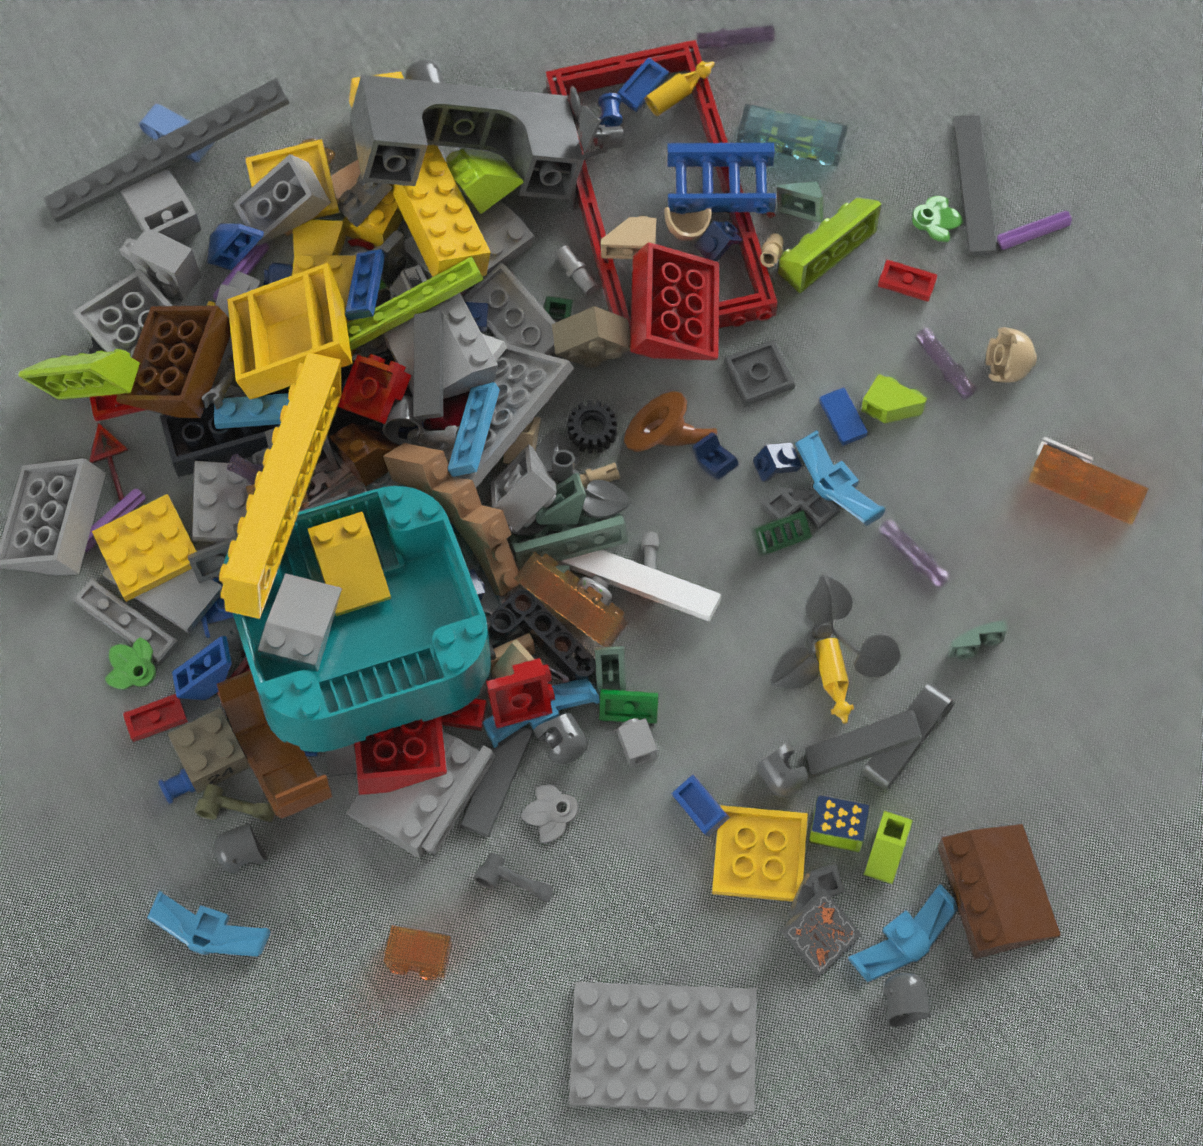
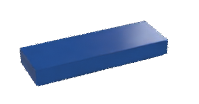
(365, 284)

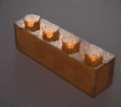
(1088, 484)
(571, 600)

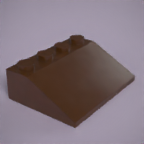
(178, 359)
(997, 889)

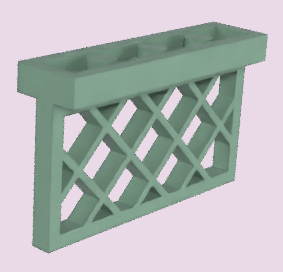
(571, 542)

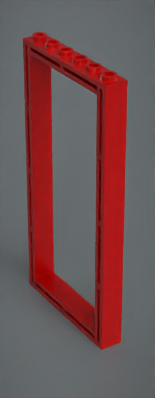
(733, 312)

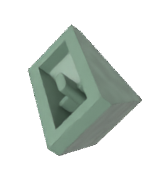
(801, 200)
(567, 504)
(610, 668)

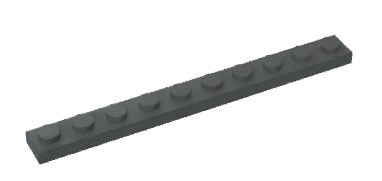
(166, 150)

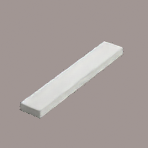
(647, 583)

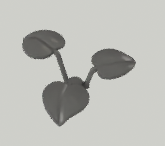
(589, 126)
(560, 459)
(829, 602)

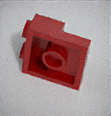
(374, 387)
(522, 694)

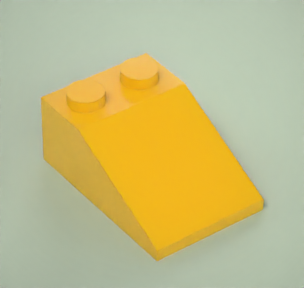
(349, 562)

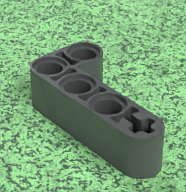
(930, 708)

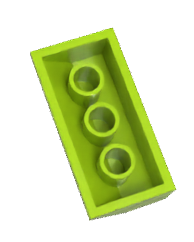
(829, 243)
(84, 374)

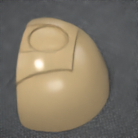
(689, 225)

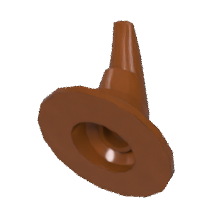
(663, 424)

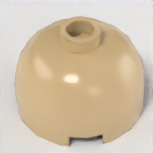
(1010, 356)

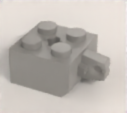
(163, 262)

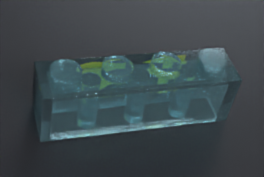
(793, 134)

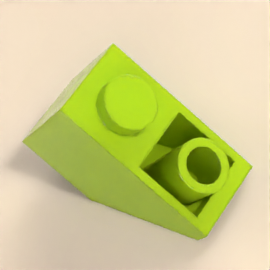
(892, 401)
(888, 847)

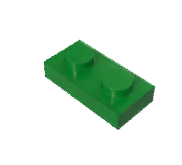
(627, 705)

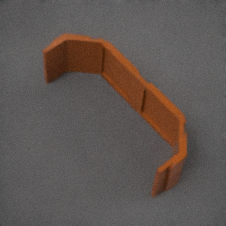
(279, 766)

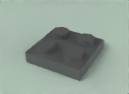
(362, 199)

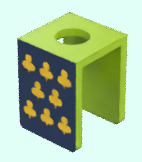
(839, 823)

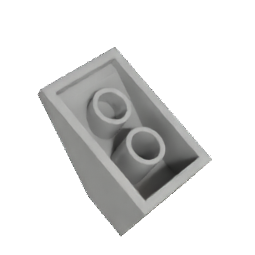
(282, 199)
(523, 489)
(300, 622)

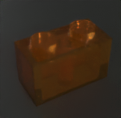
(417, 952)

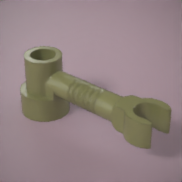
(213, 801)

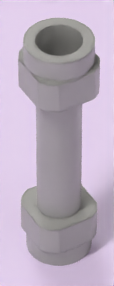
(448, 435)
(649, 545)

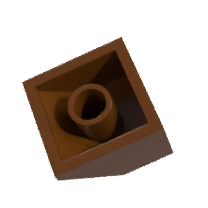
(363, 450)

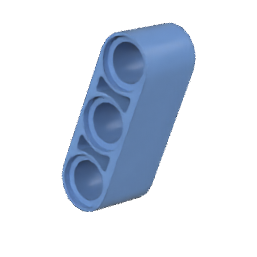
(162, 121)

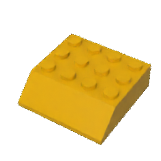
(282, 324)

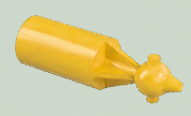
(676, 89)
(834, 675)

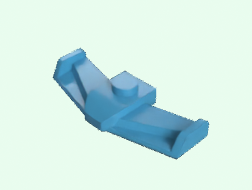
(836, 481)
(566, 696)
(207, 930)
(907, 937)

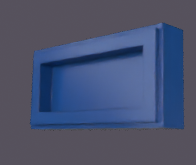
(641, 83)
(843, 416)
(700, 805)

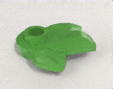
(936, 218)
(128, 662)

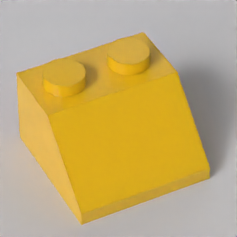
(378, 224)

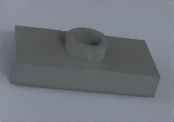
(394, 256)

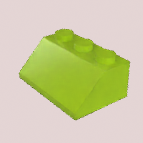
(482, 176)

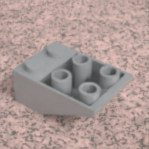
(162, 206)

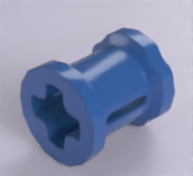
(610, 109)
(176, 786)

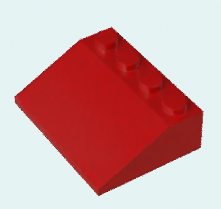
(674, 305)
(400, 757)

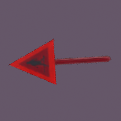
(104, 447)

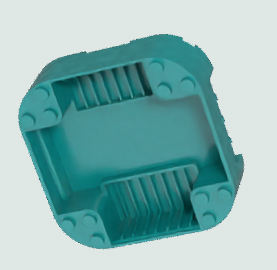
(385, 661)

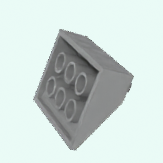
(502, 231)
(120, 312)
(465, 351)
(51, 517)
(412, 811)

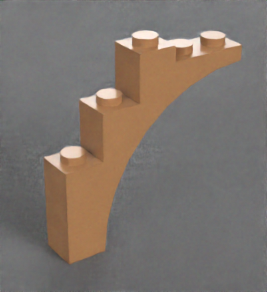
(481, 526)

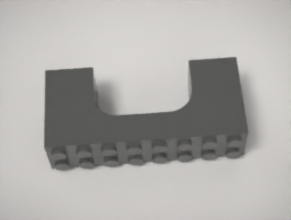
(401, 117)

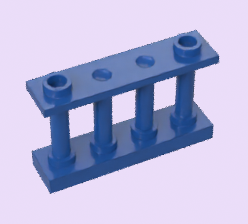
(721, 155)

